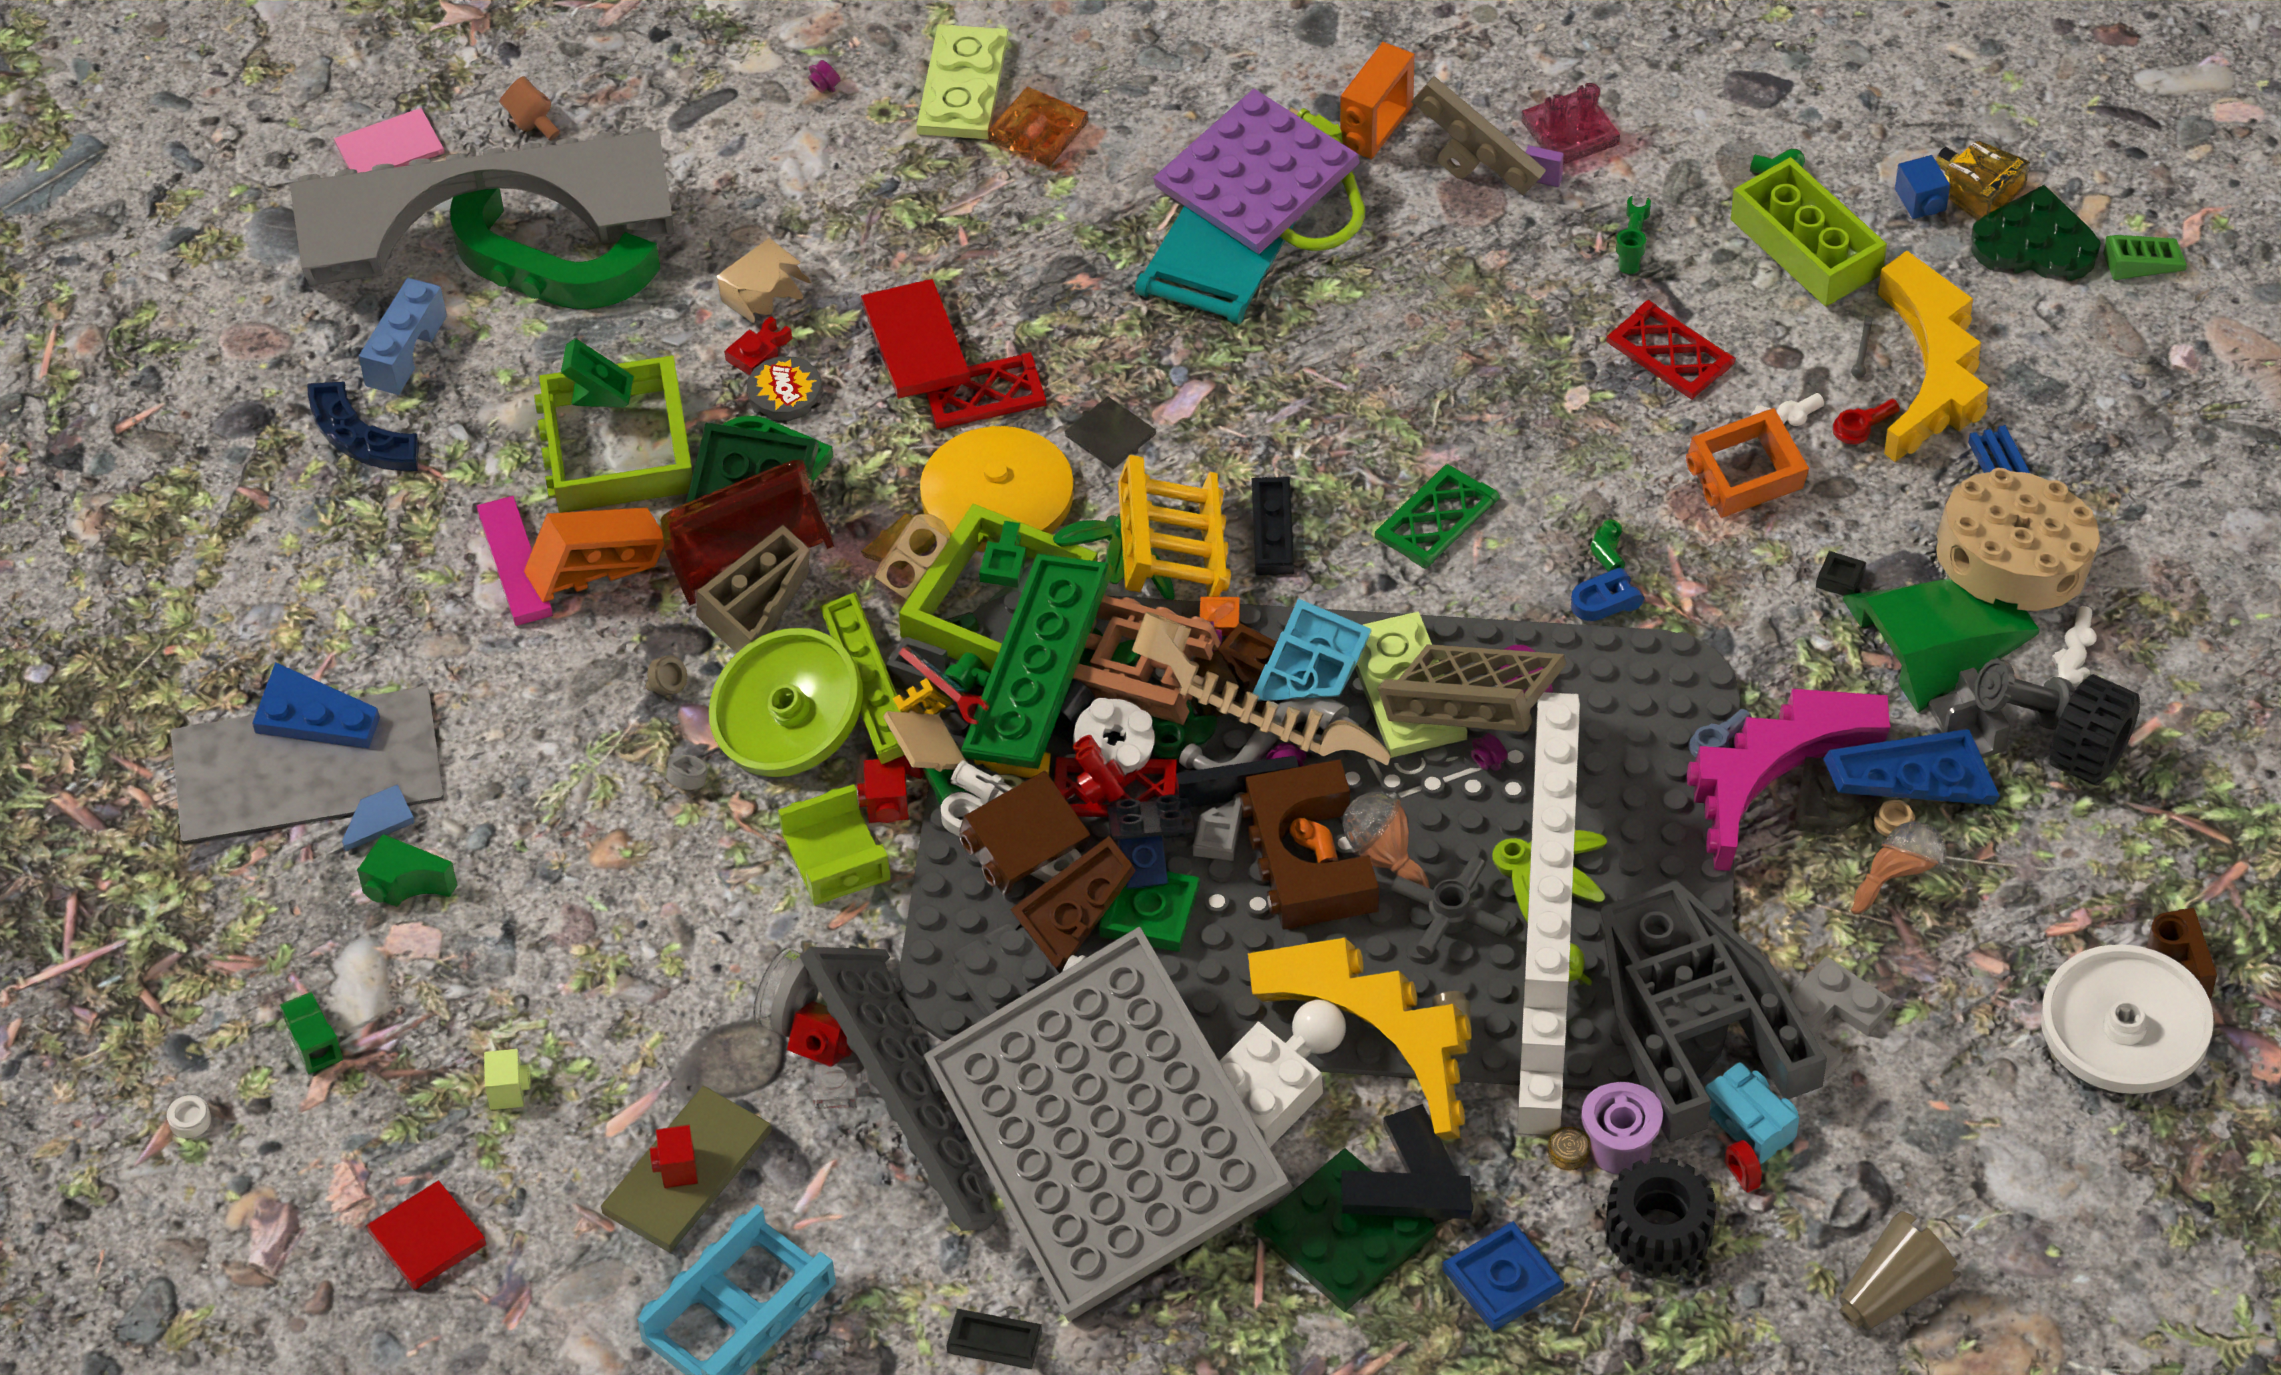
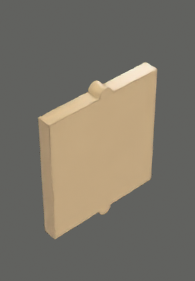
(924, 740)

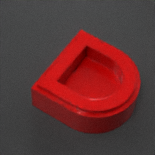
(1744, 1165)

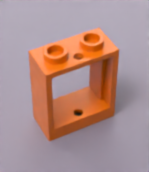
(1377, 99)
(1779, 446)

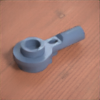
(1718, 735)

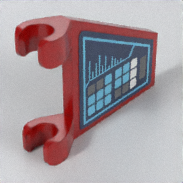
(966, 702)

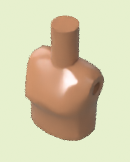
(529, 107)

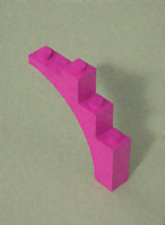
(1771, 747)

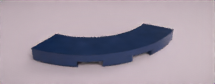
(353, 437)

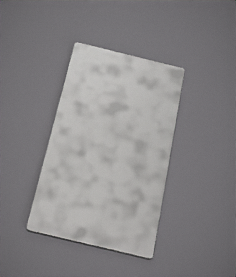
(259, 782)

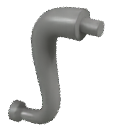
(1262, 742)

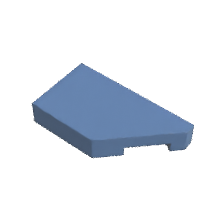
(376, 816)

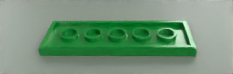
(1037, 661)

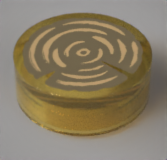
(1569, 1148)

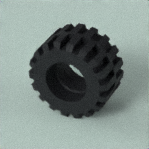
(2094, 729)
(1664, 1188)

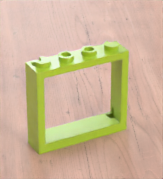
(622, 487)
(979, 523)

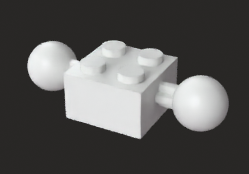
(1275, 1076)

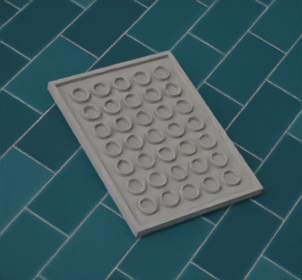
(1106, 1123)

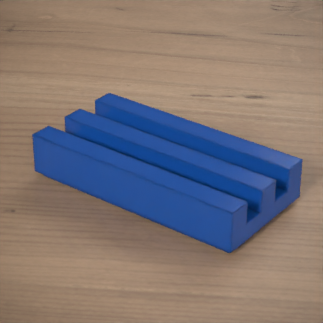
(1992, 440)

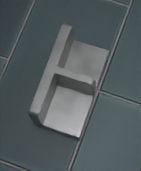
(1961, 712)

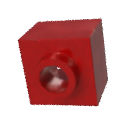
(674, 1156)

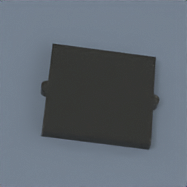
(1110, 432)

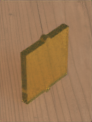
(879, 548)

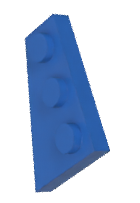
(313, 711)

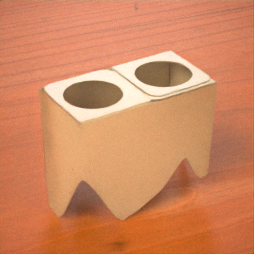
(758, 278)
(906, 554)

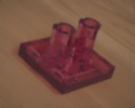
(1572, 124)

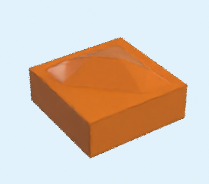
(1222, 611)

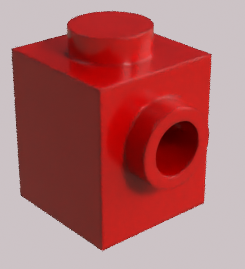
(884, 791)
(818, 1035)

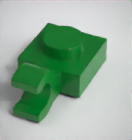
(1004, 560)

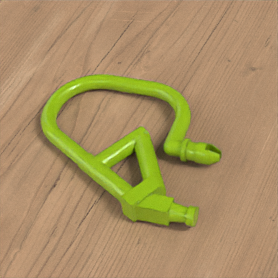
(1351, 189)

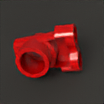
(1100, 777)

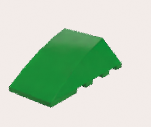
(1940, 632)

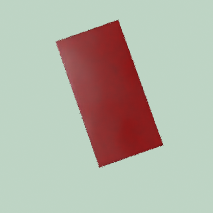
(915, 338)

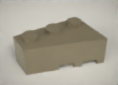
(754, 590)

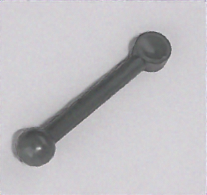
(1859, 370)

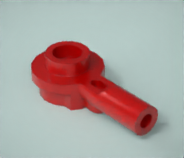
(1855, 425)

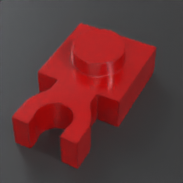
(758, 347)

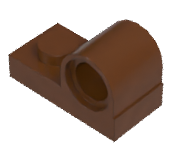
(2185, 944)

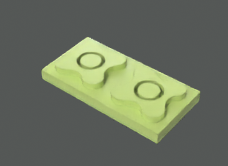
(962, 81)
(1387, 655)

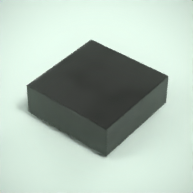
(1840, 574)

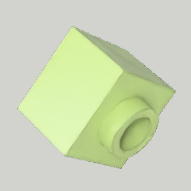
(505, 1079)

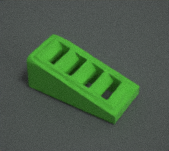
(2124, 260)

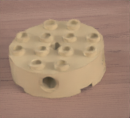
(2017, 539)

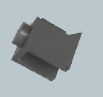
(905, 674)

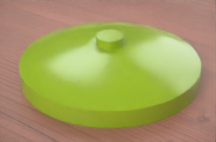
(786, 702)

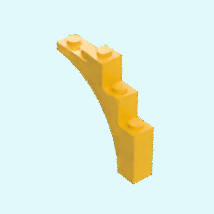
(1950, 355)
(1385, 1000)

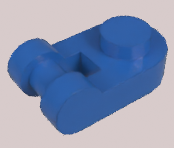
(1593, 599)

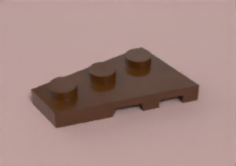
(1074, 901)

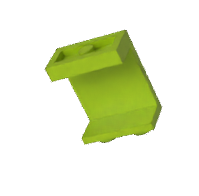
(833, 845)

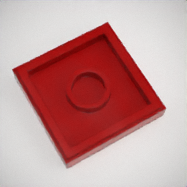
(426, 1235)

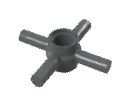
(1446, 894)

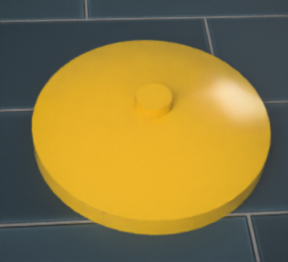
(1000, 471)

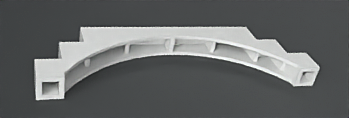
(1549, 914)

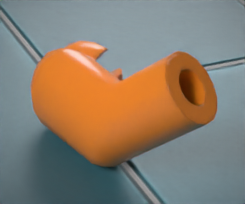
(1314, 837)

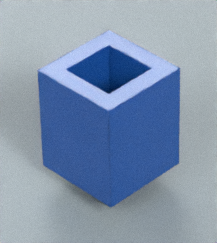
(1922, 187)

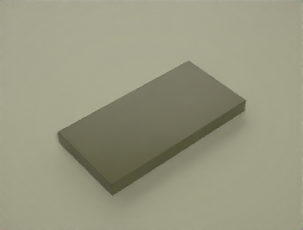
(722, 1142)

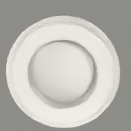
(188, 1116)

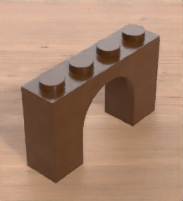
(1303, 890)

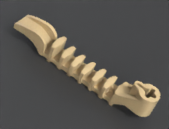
(1165, 641)

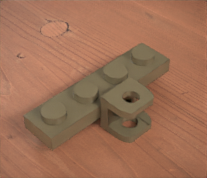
(1475, 139)

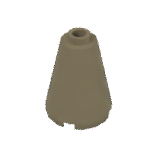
(1897, 1274)

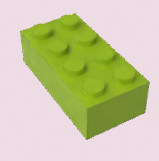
(1808, 231)

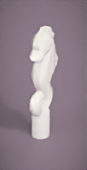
(1794, 412)
(2077, 639)

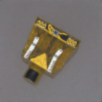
(1983, 177)

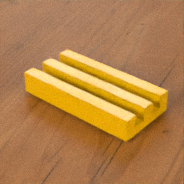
(926, 696)

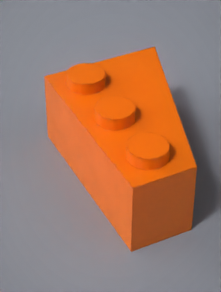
(590, 546)

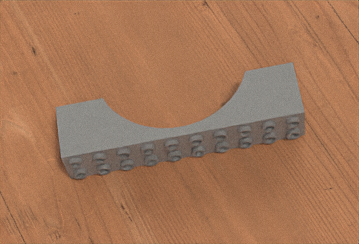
(356, 219)

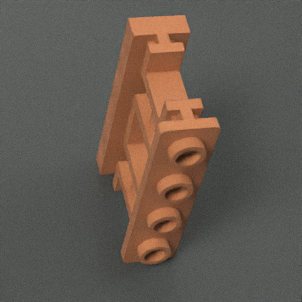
(1130, 683)

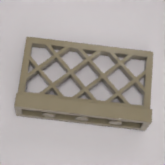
(1474, 702)

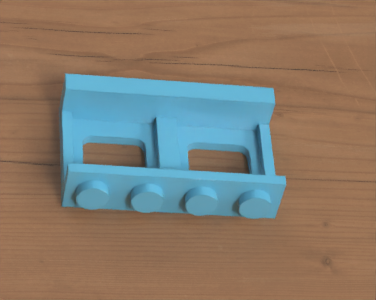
(756, 1323)

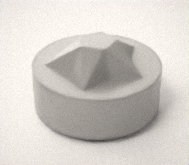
(687, 772)

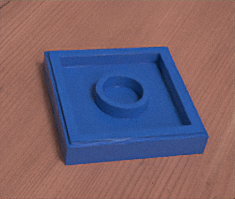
(1503, 1276)

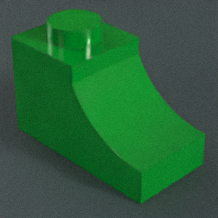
(401, 871)

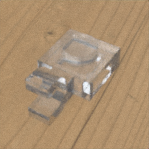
(841, 1086)

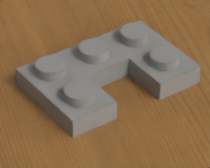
(1837, 991)

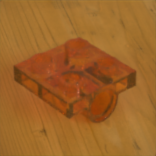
(1038, 126)

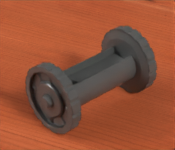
(1998, 686)

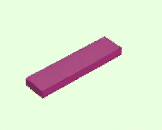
(510, 555)

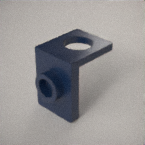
(1148, 860)

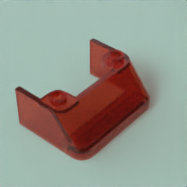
(733, 520)

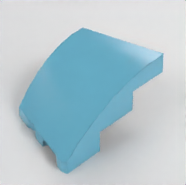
(1312, 655)

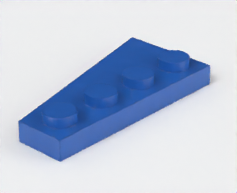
(1918, 767)

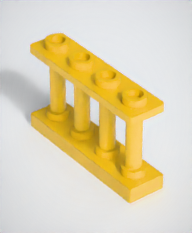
(1139, 537)

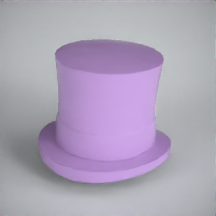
(1621, 1124)

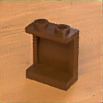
(1022, 831)

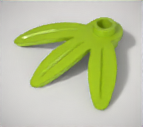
(1519, 867)

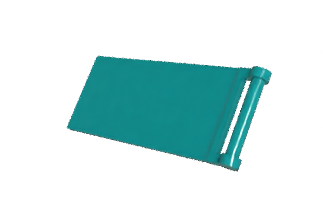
(1209, 261)

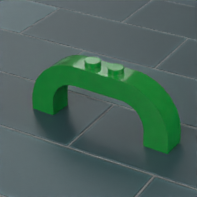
(541, 275)

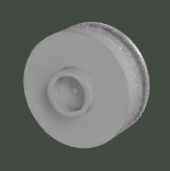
(783, 992)

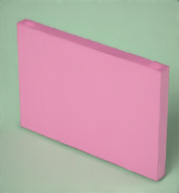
(390, 142)

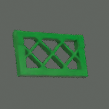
(1429, 492)

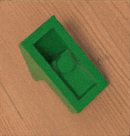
(595, 377)

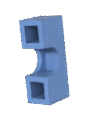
(412, 315)

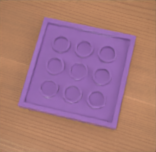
(1256, 170)

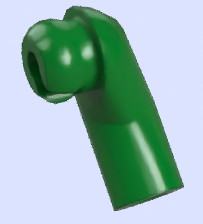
(1761, 164)
(1605, 544)

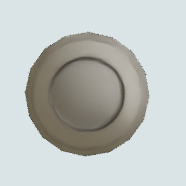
(666, 675)

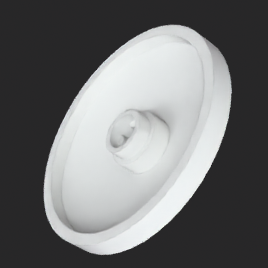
(2126, 1018)

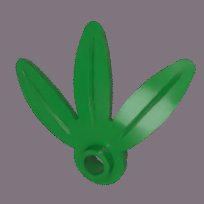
(1095, 530)

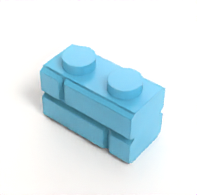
(1752, 1112)

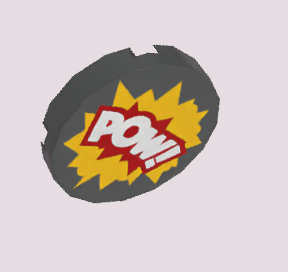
(784, 388)

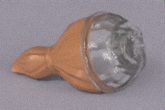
(1379, 828)
(1907, 851)

